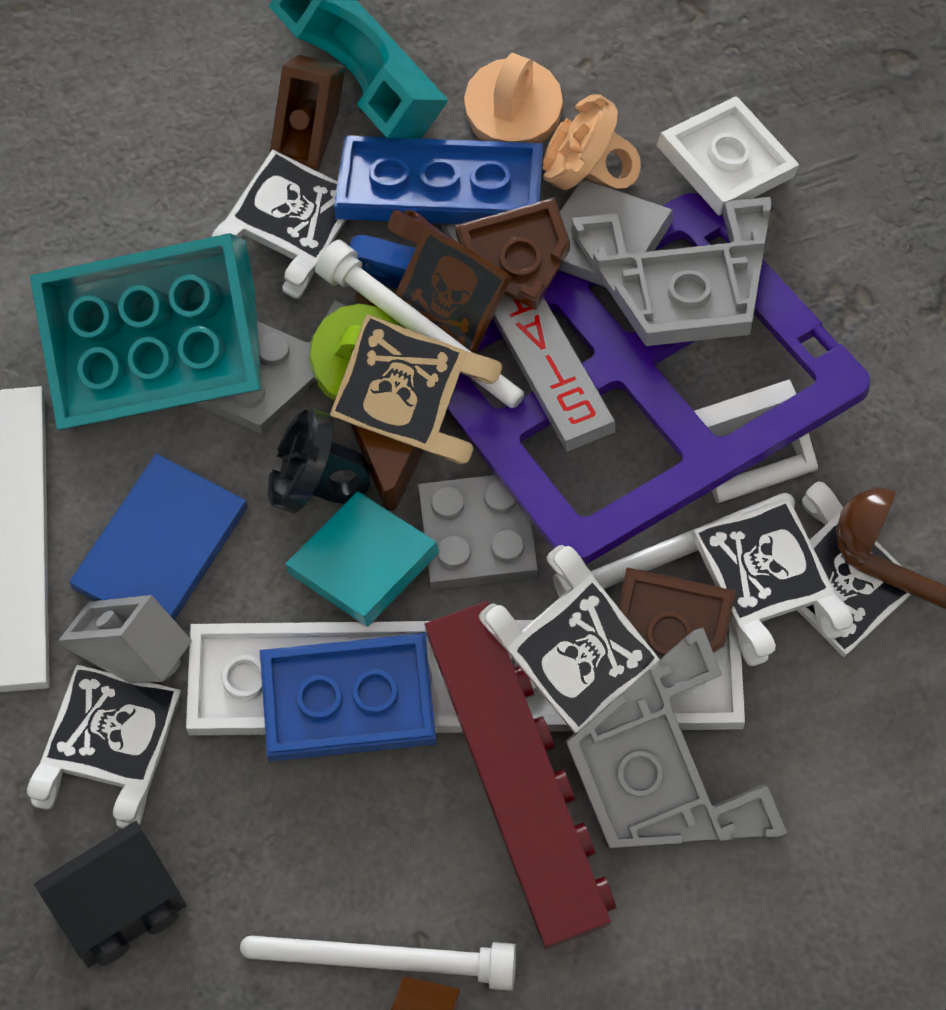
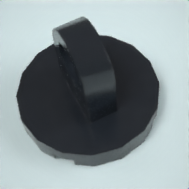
(310, 461)

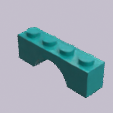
(394, 88)

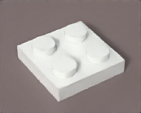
(727, 154)

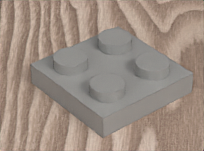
(478, 533)

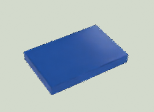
(160, 538)
(347, 697)

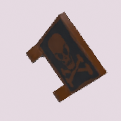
(447, 281)

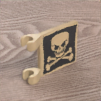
(403, 384)

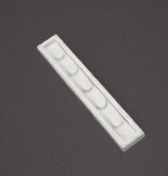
(23, 541)

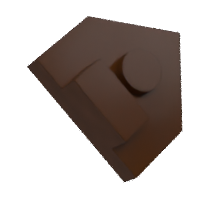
(524, 243)
(671, 608)

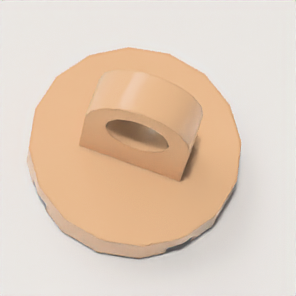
(513, 101)
(582, 147)

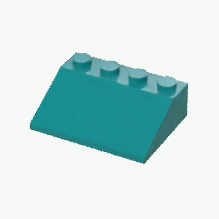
(149, 330)

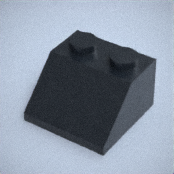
(112, 896)

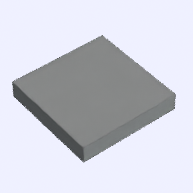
(640, 221)

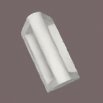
(734, 413)

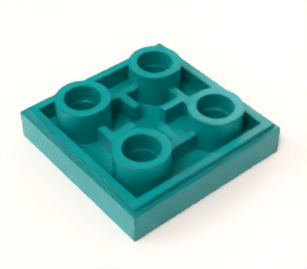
(362, 558)

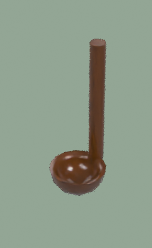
(856, 535)

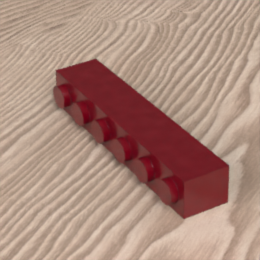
(519, 779)

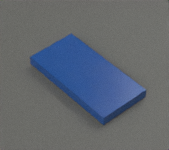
(435, 178)

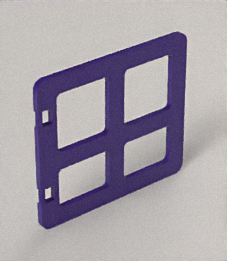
(627, 364)

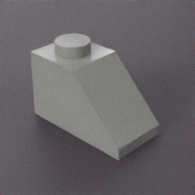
(128, 638)

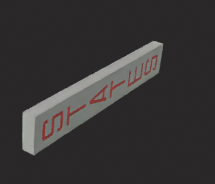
(551, 370)

